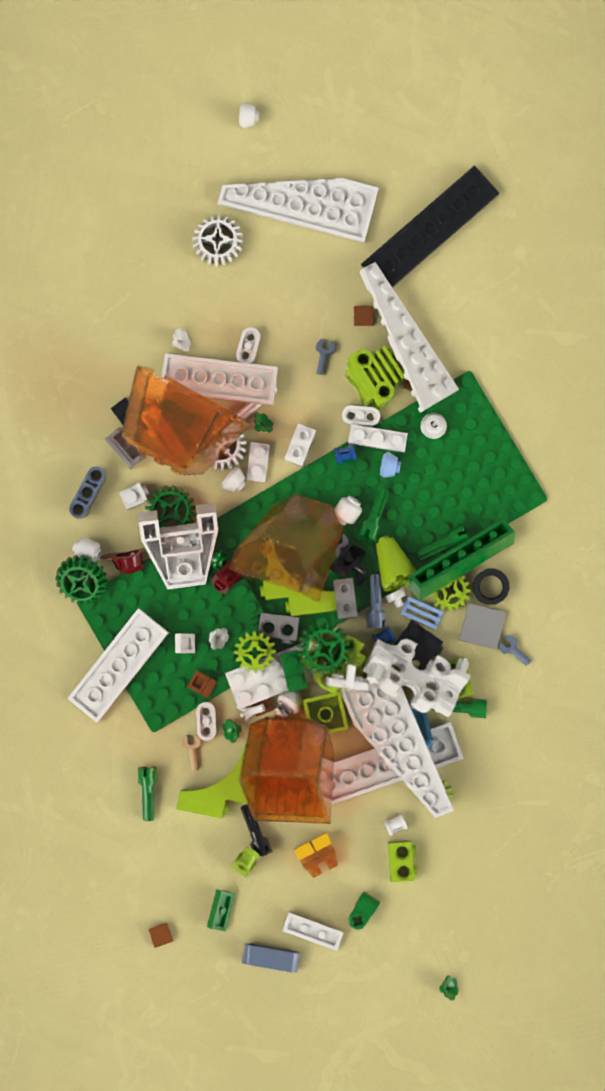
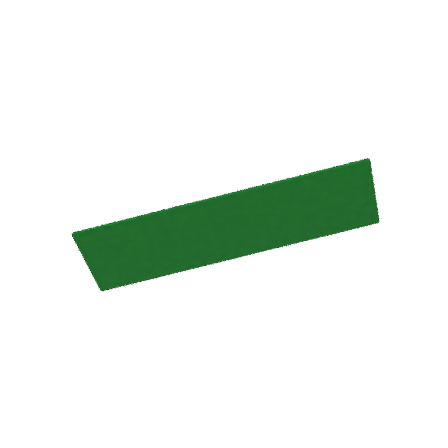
(458, 479)

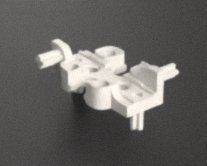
(446, 683)

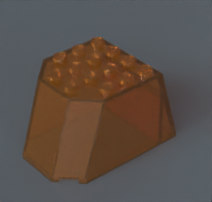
(178, 424)
(288, 770)

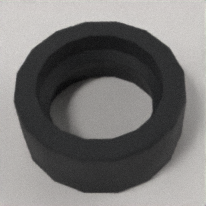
(505, 586)

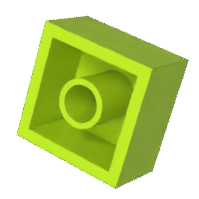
(327, 711)

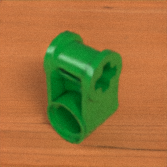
(365, 907)

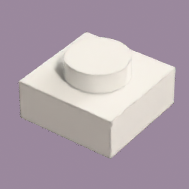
(184, 643)

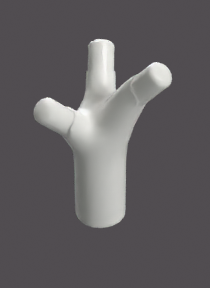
(250, 711)

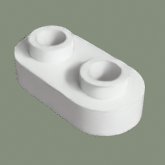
(247, 346)
(361, 415)
(206, 721)

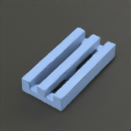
(407, 606)

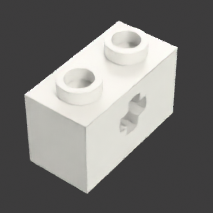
(300, 445)

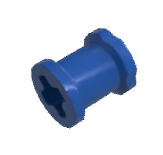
(345, 454)
(385, 636)

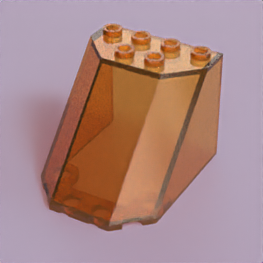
(291, 546)

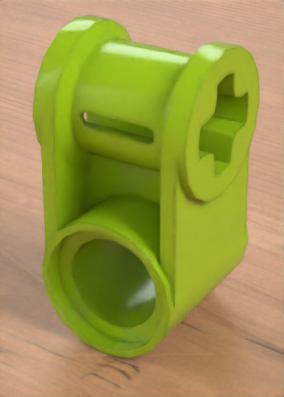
(245, 861)

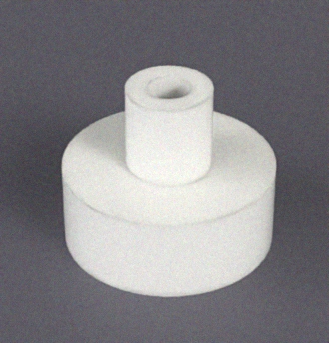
(396, 597)

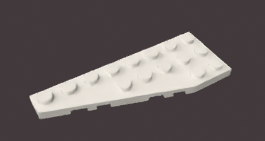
(322, 205)
(397, 737)

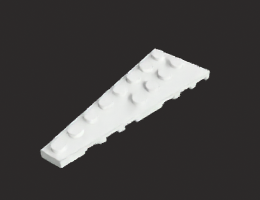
(420, 363)

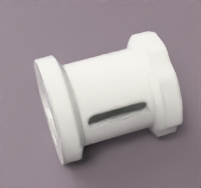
(395, 824)

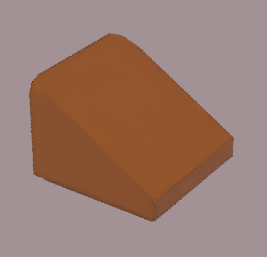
(202, 684)

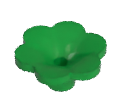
(262, 423)
(231, 730)
(449, 987)

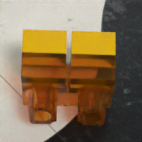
(325, 853)

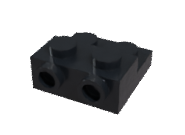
(427, 643)

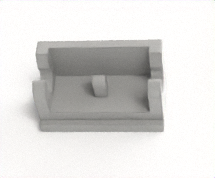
(124, 450)

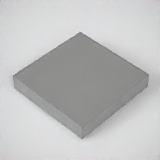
(482, 626)

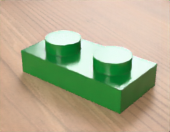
(246, 599)
(293, 671)
(220, 910)

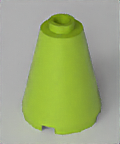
(393, 564)

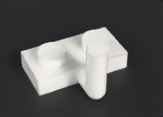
(350, 682)

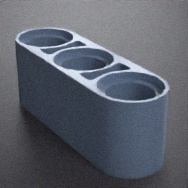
(79, 499)
(270, 957)

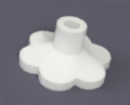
(181, 340)
(218, 638)

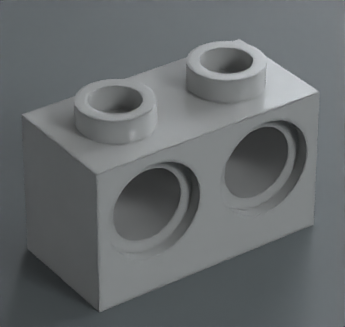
(345, 598)
(279, 622)

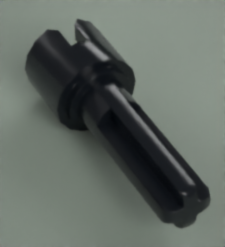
(259, 842)

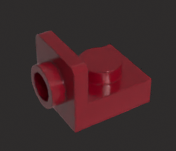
(225, 579)

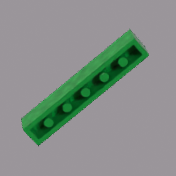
(461, 559)

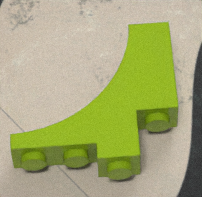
(298, 603)
(212, 800)

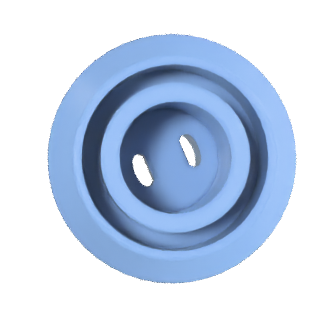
(389, 465)

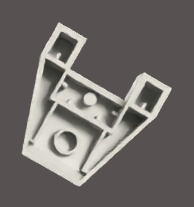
(181, 551)

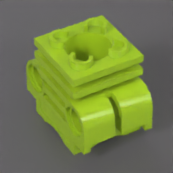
(376, 375)
(355, 658)

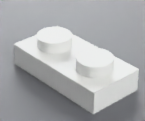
(258, 462)

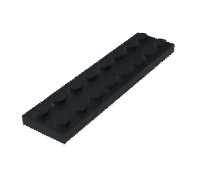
(433, 226)

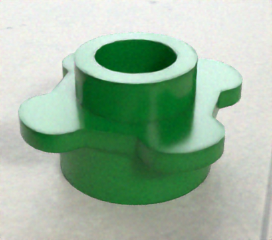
(219, 560)

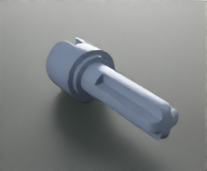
(375, 616)

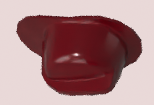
(128, 561)

